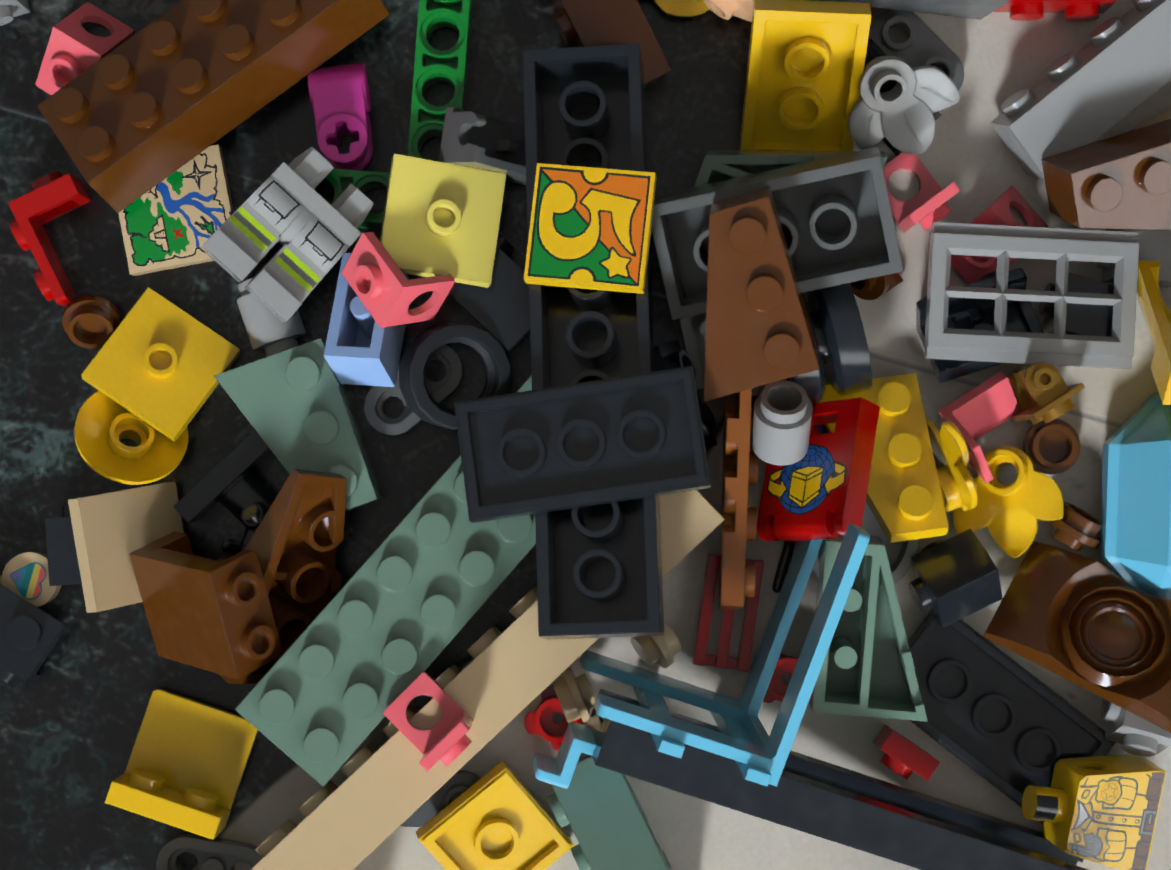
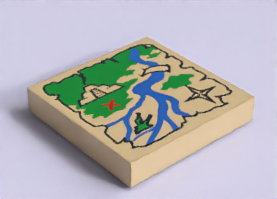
(177, 216)

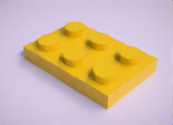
(803, 74)

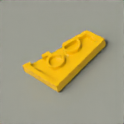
(903, 472)

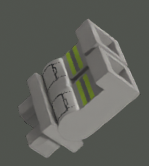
(298, 218)

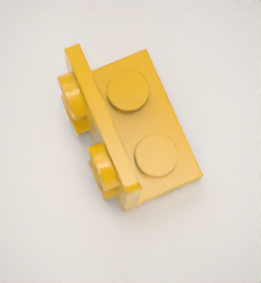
(185, 764)

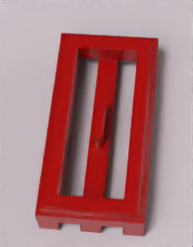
(721, 659)

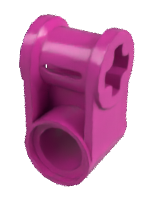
(342, 109)

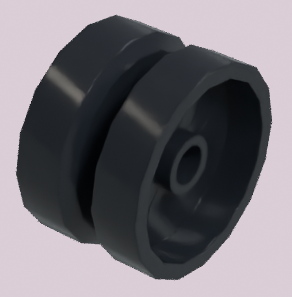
(840, 344)

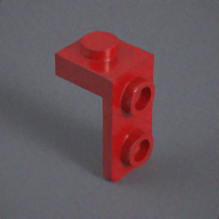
(49, 199)

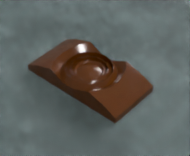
(1089, 630)

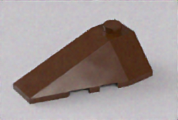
(299, 553)

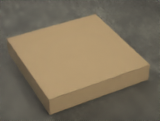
(112, 527)

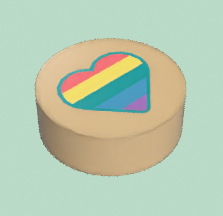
(29, 578)

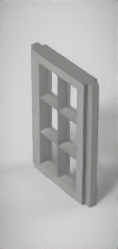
(1032, 243)

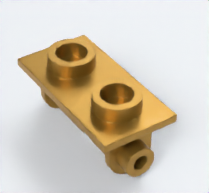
(1041, 393)

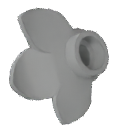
(903, 112)

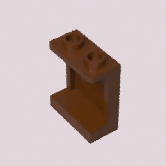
(206, 608)

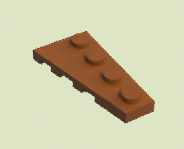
(740, 521)

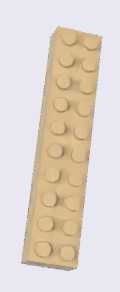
(503, 679)

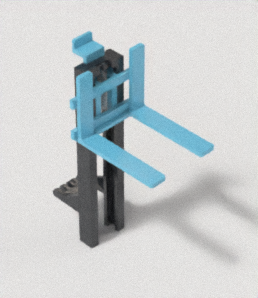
(761, 775)

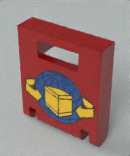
(829, 484)

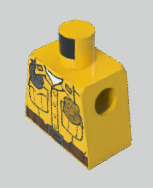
(1100, 808)

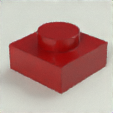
(903, 755)

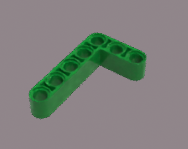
(429, 67)

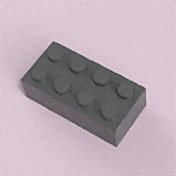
(829, 211)

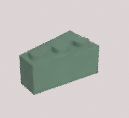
(305, 417)

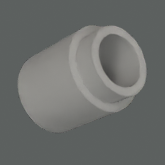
(265, 328)
(782, 423)

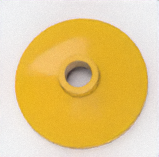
(98, 435)

